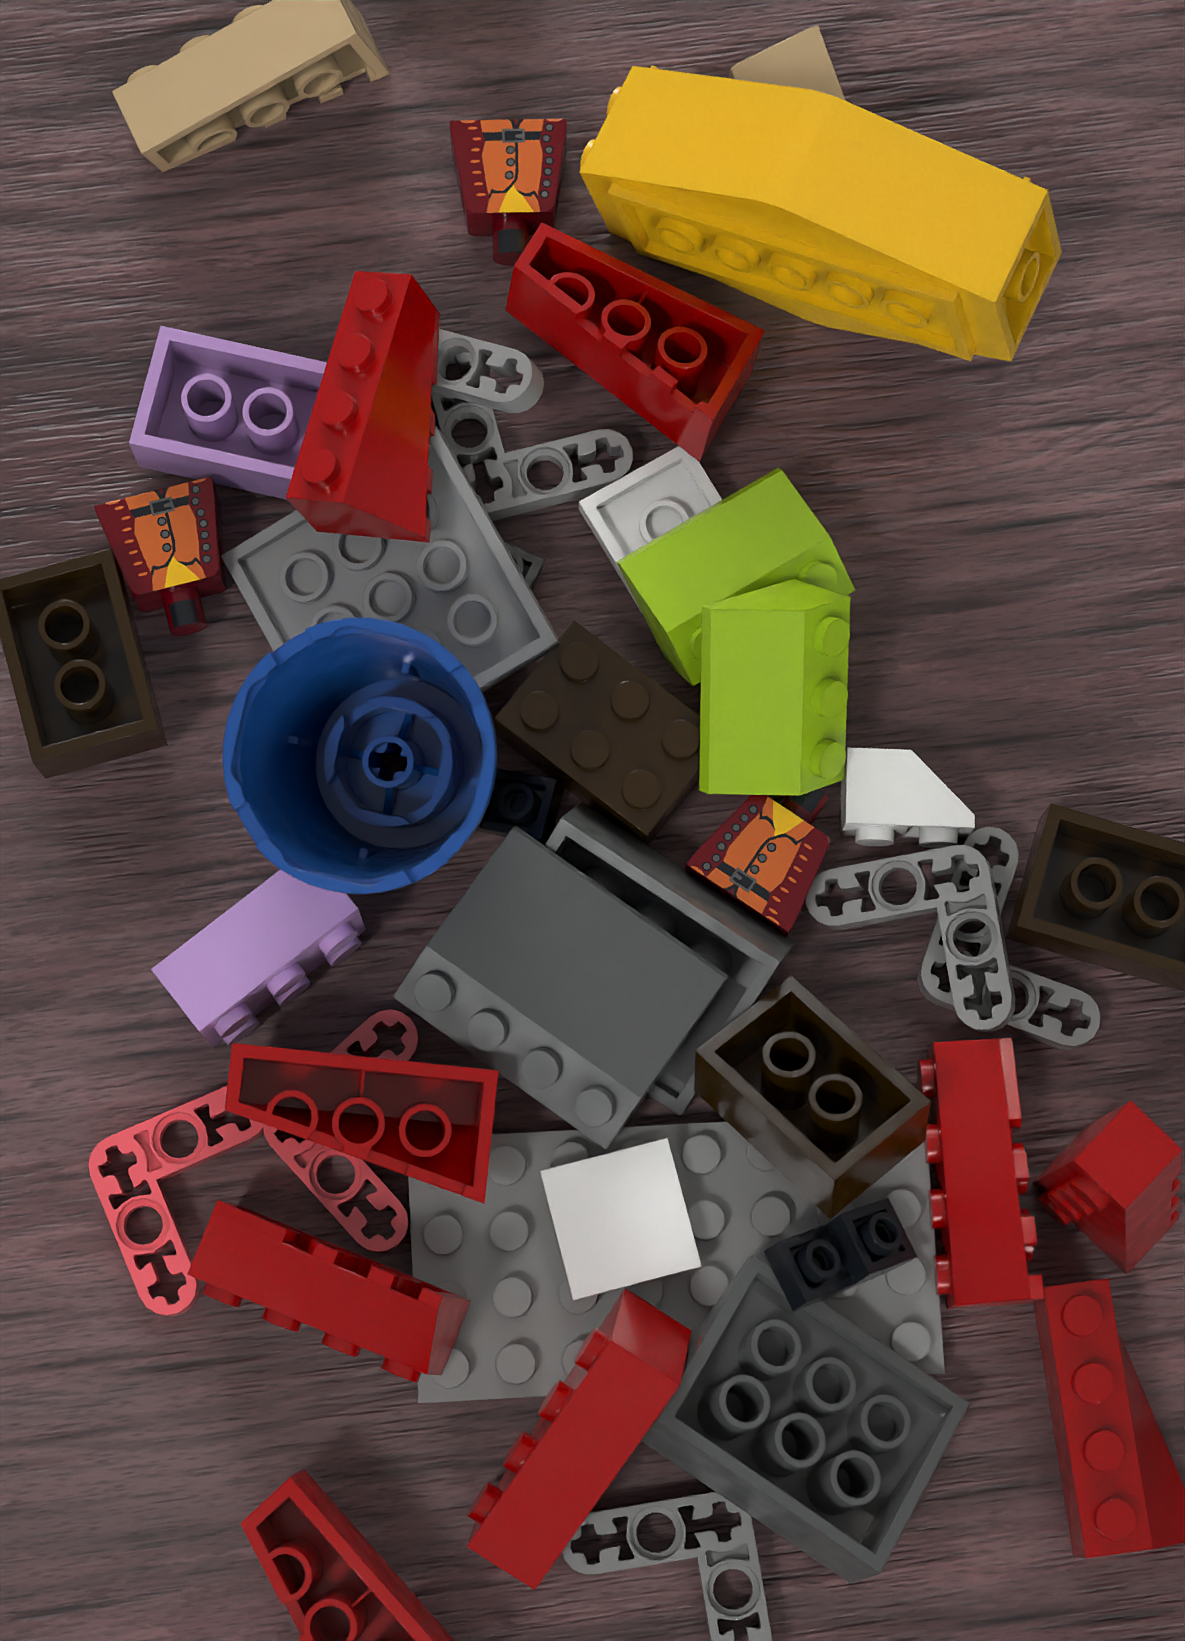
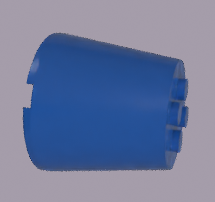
(312, 747)

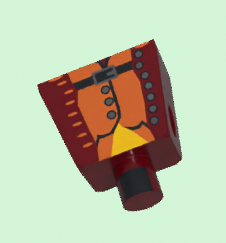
(509, 178)
(169, 549)
(766, 856)

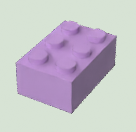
(224, 411)
(259, 955)

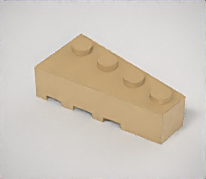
(246, 76)

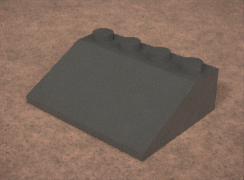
(689, 912)
(560, 987)
(806, 1423)

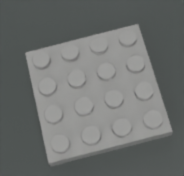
(454, 589)

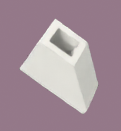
(899, 796)

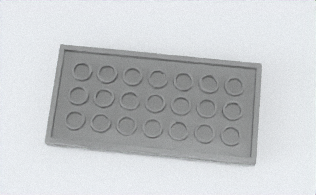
(521, 1308)

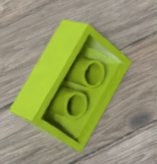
(725, 551)
(774, 691)

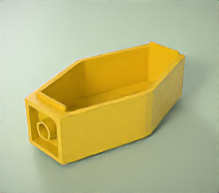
(823, 210)

